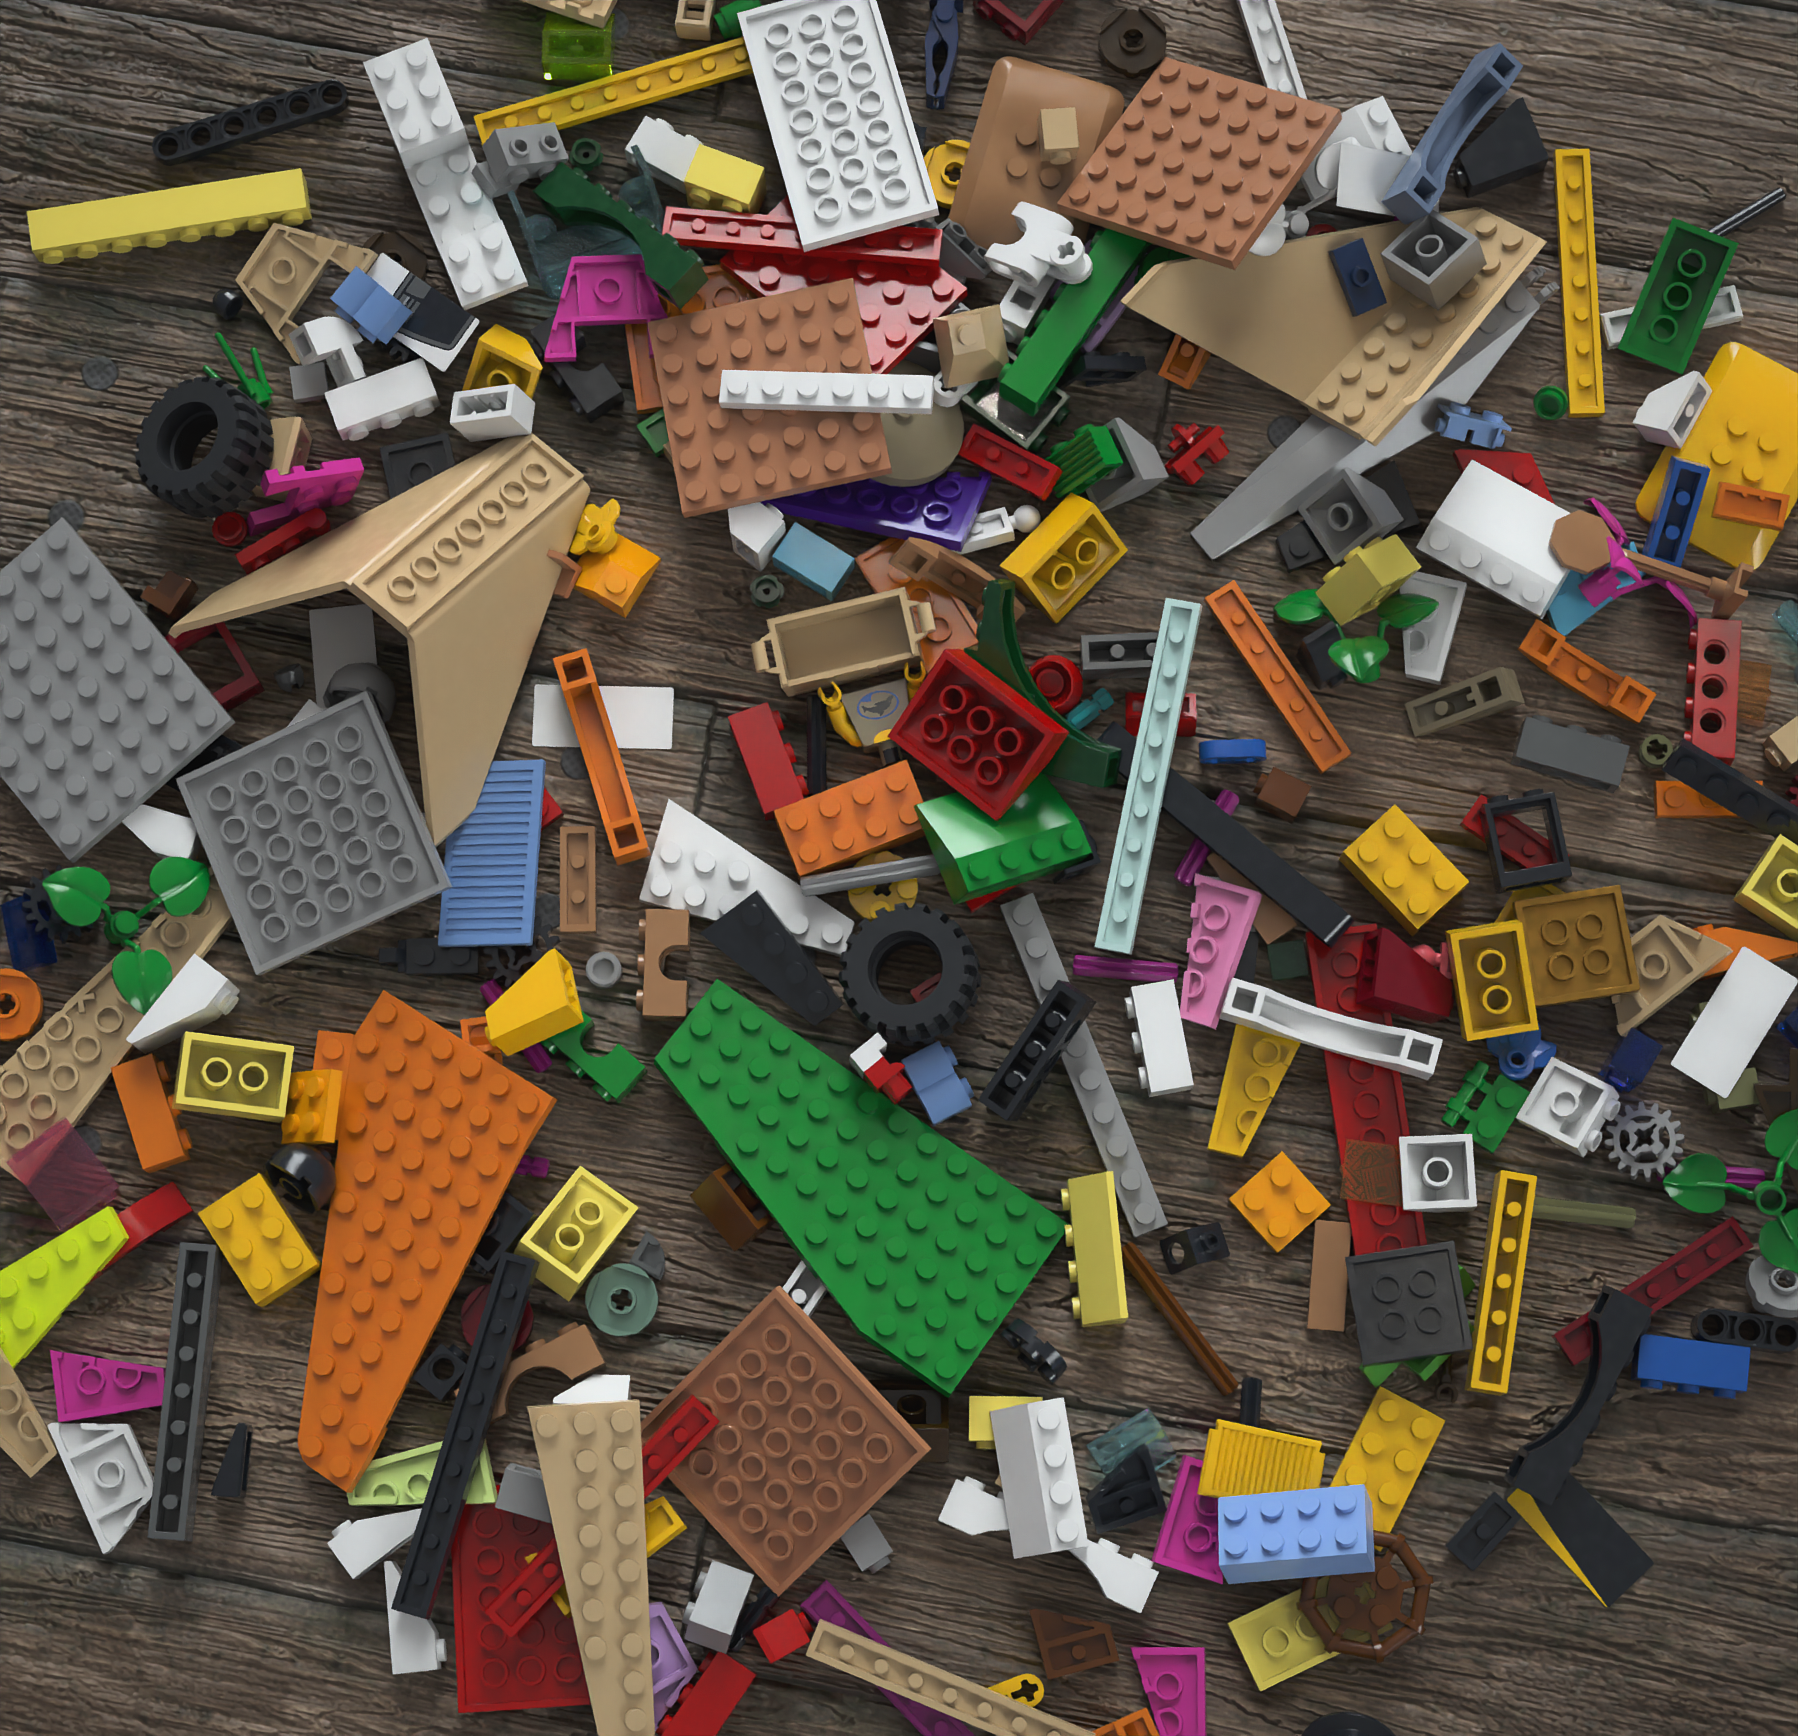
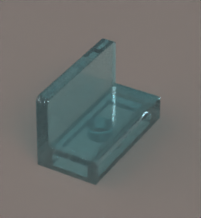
(1121, 1441)

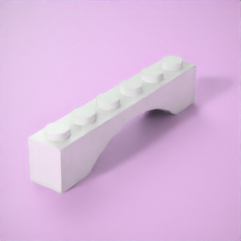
(1362, 1040)
(1119, 1578)

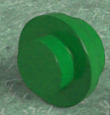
(1551, 402)

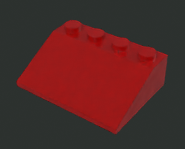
(977, 733)

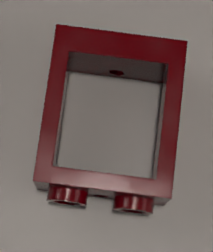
(1011, 24)
(238, 690)

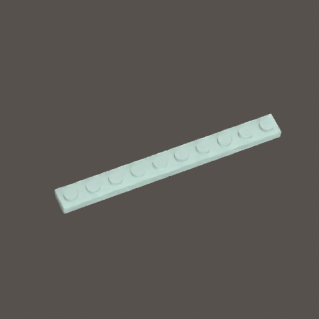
(1148, 776)

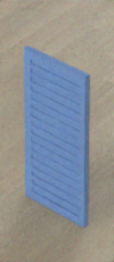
(495, 861)

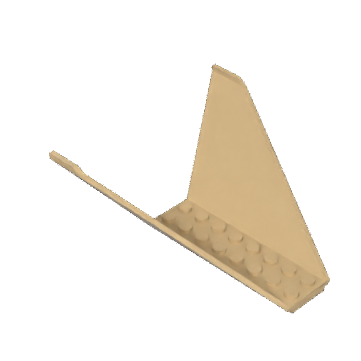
(1295, 330)
(465, 583)

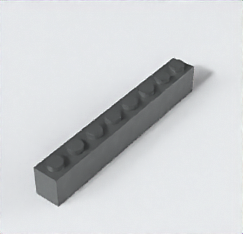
(185, 1392)

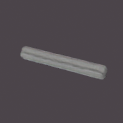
(869, 875)

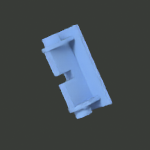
(1485, 427)

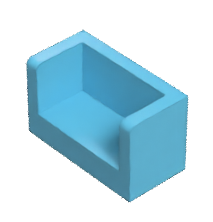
(813, 561)

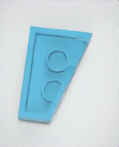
(1570, 605)

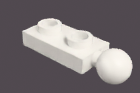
(997, 528)

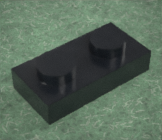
(1482, 1531)

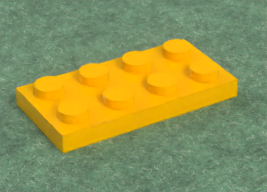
(1388, 1454)

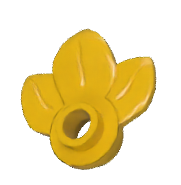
(596, 529)

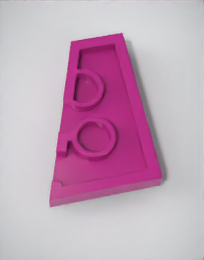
(103, 1387)

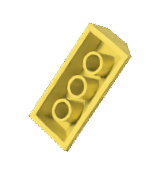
(1096, 1250)

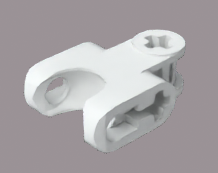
(1042, 251)

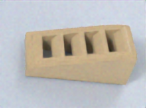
(693, 23)

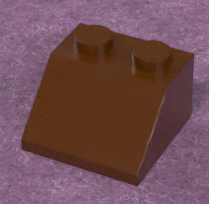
(732, 1207)

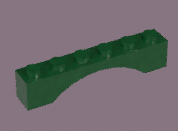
(576, 201)

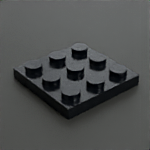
(1408, 1304)

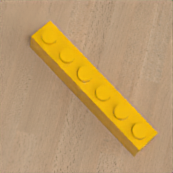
(1501, 1283)

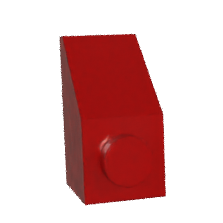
(783, 1635)

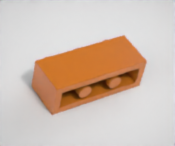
(150, 1113)

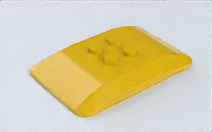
(1746, 440)

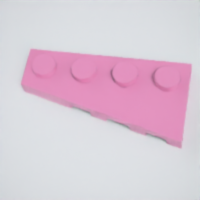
(1218, 937)

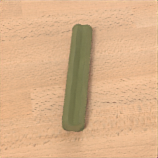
(1583, 1212)

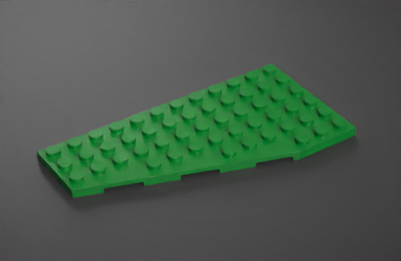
(873, 1201)

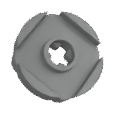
(1767, 1294)

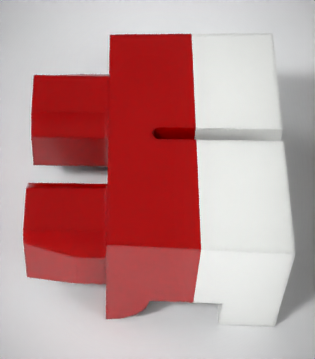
(878, 1072)

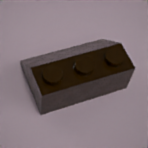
(923, 1410)

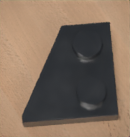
(1102, 369)
(1127, 1493)

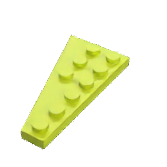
(50, 1278)

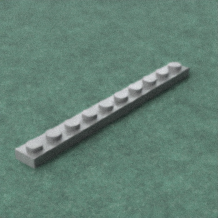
(1087, 1074)

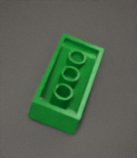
(1677, 295)

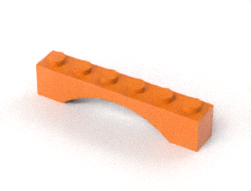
(602, 757)

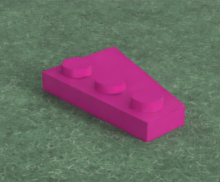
(1190, 1527)
(1175, 1687)

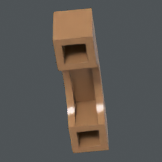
(570, 1353)

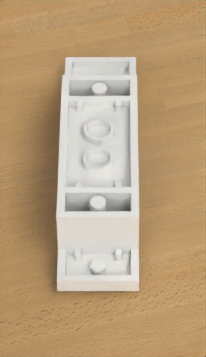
(439, 169)

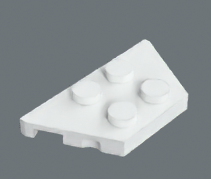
(106, 1475)

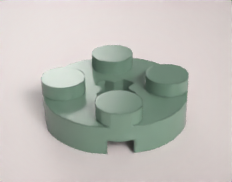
(632, 1318)

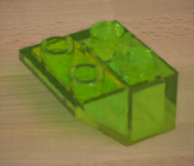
(577, 48)

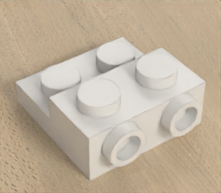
(1569, 1107)

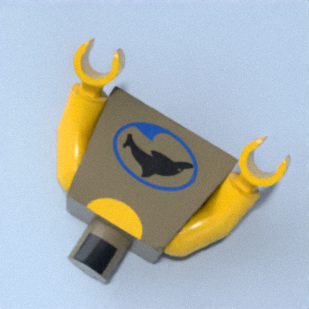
(870, 714)

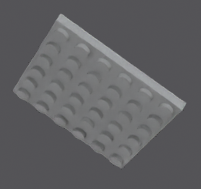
(313, 833)

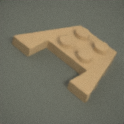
(287, 270)

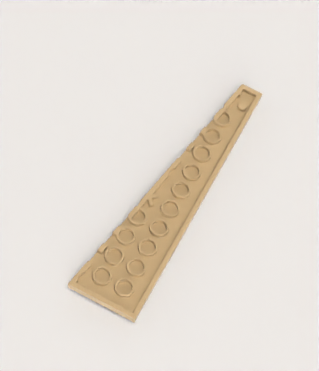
(74, 1051)
(598, 1519)

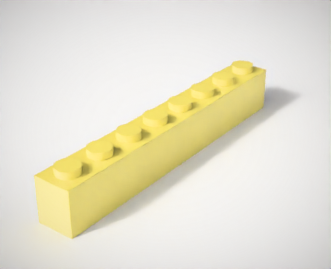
(169, 216)

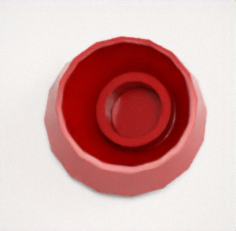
(1058, 681)

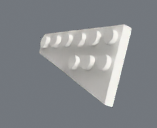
(711, 874)

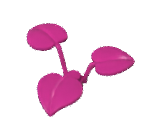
(1604, 581)

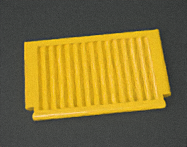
(1258, 1461)

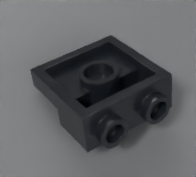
(502, 1233)

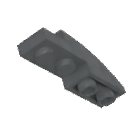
(958, 251)

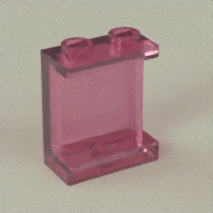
(63, 1174)

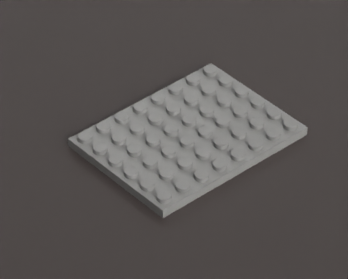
(89, 694)

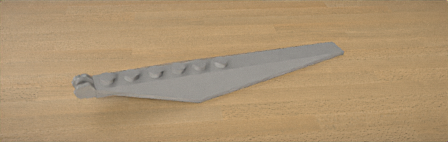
(1322, 450)

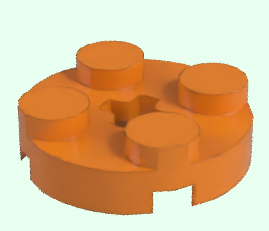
(28, 1005)

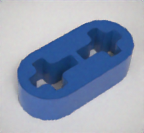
(1232, 751)

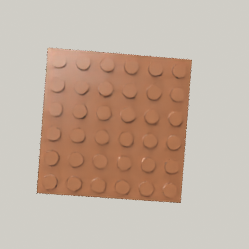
(1200, 162)
(760, 454)
(796, 1441)

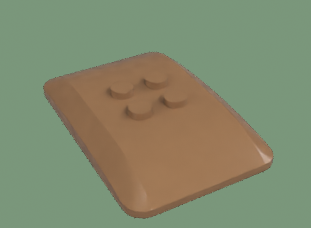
(1005, 151)

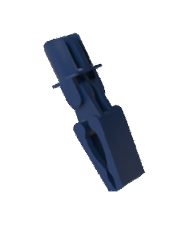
(941, 32)

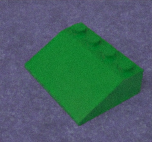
(989, 855)

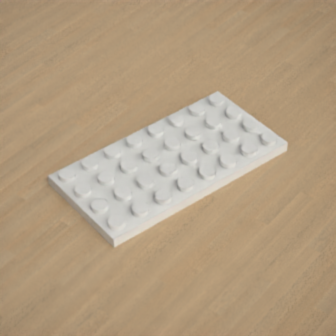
(837, 118)

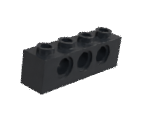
(1037, 1051)

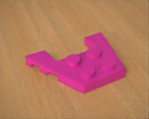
(602, 293)
(319, 489)

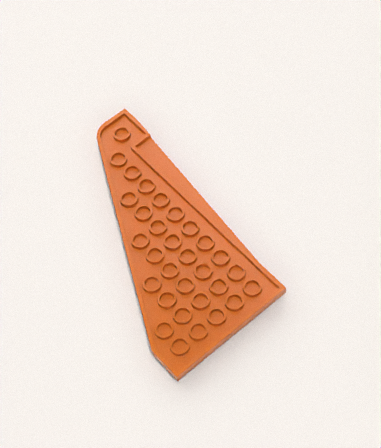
(418, 1176)

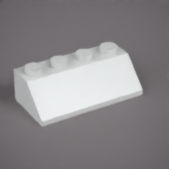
(1039, 1478)

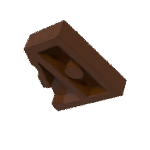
(1072, 1643)

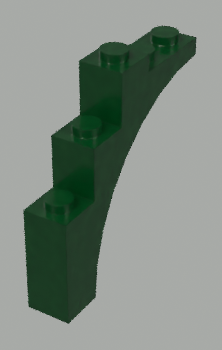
(998, 650)

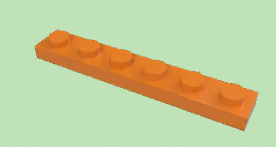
(1277, 677)

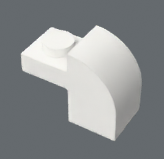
(330, 340)

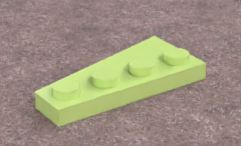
(407, 1475)

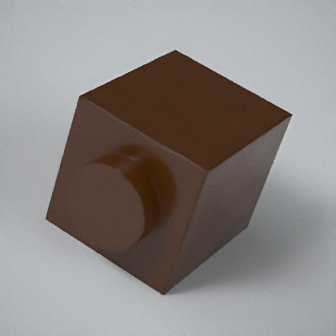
(1281, 794)

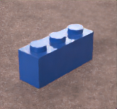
(1676, 511)
(1690, 1365)

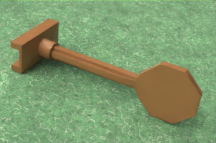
(1582, 547)

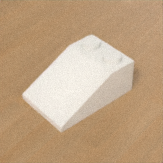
(1371, 126)
(189, 1002)

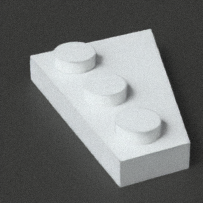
(1430, 640)

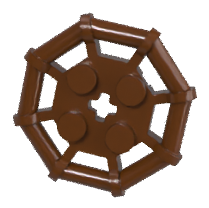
(1378, 1610)

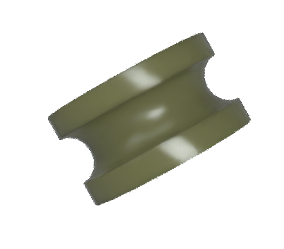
(1660, 742)

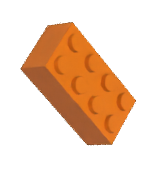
(851, 820)

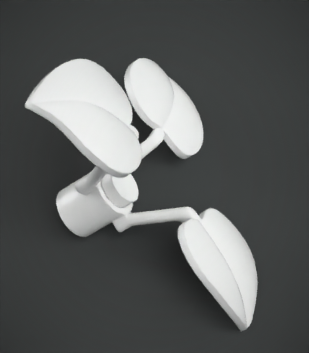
(1295, 222)

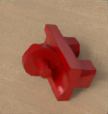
(1207, 442)

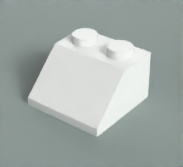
(1438, 1173)

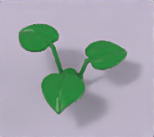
(1360, 655)
(78, 900)
(1700, 1186)

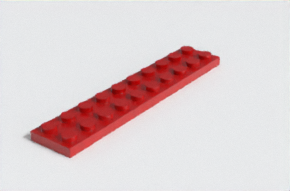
(1363, 1096)

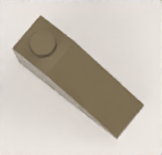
(1465, 701)

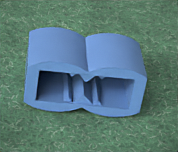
(370, 306)
(936, 1082)

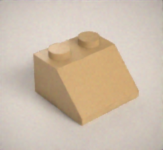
(291, 449)

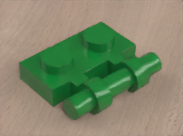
(1494, 1113)

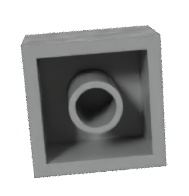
(1433, 259)

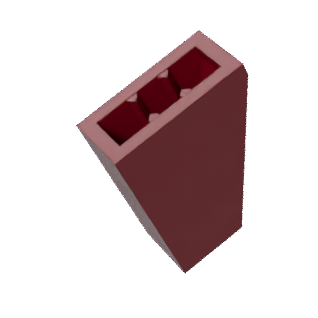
(1401, 980)

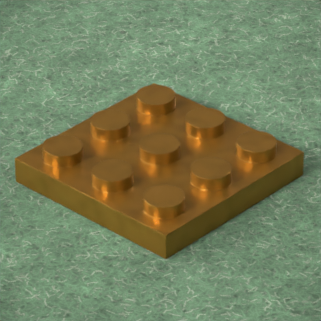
(1578, 946)

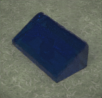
(25, 947)

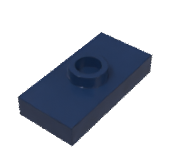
(1357, 277)

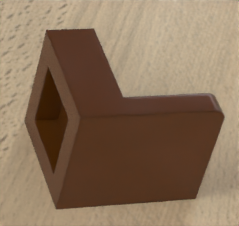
(170, 595)

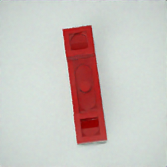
(150, 1216)

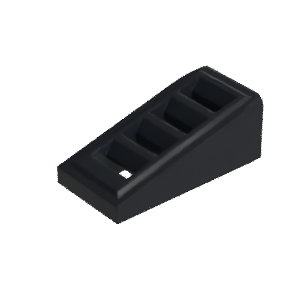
(234, 1470)

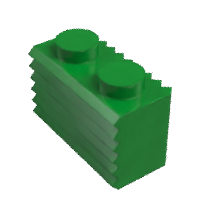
(1084, 459)

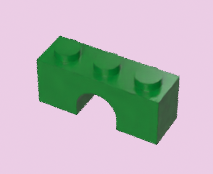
(613, 1073)

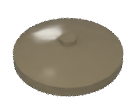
(920, 444)

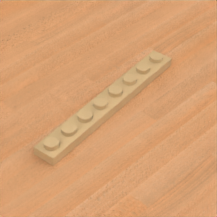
(933, 1685)

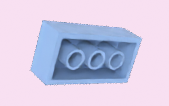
(1296, 1534)

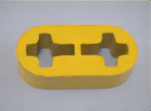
(1014, 1684)

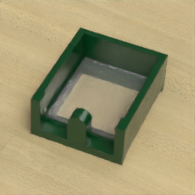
(1010, 421)

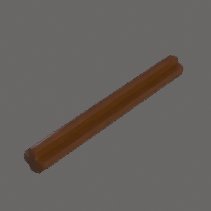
(1178, 1319)

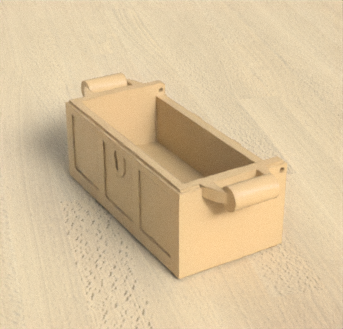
(845, 641)

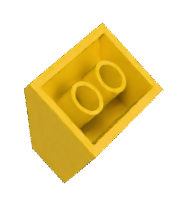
(1064, 557)

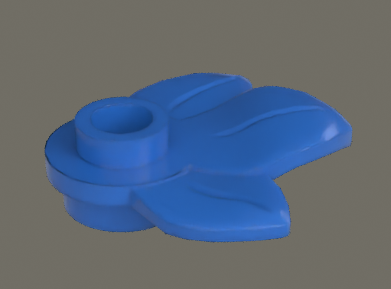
(1524, 1046)

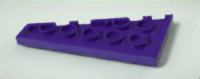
(932, 511)

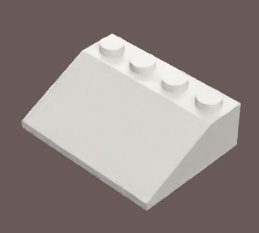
(1498, 538)

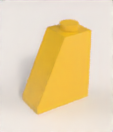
(535, 1006)

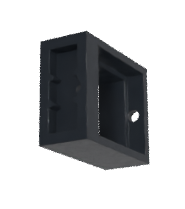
(1531, 877)

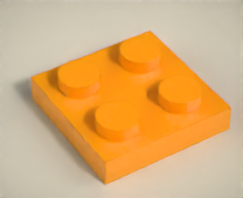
(312, 1107)
(1279, 1202)

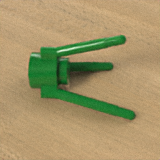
(258, 391)

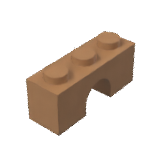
(663, 933)

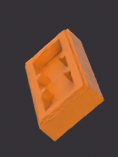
(1750, 506)

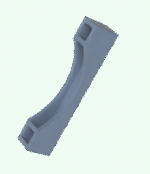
(1426, 170)

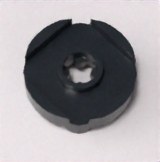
(1033, 1351)

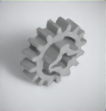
(1634, 1153)

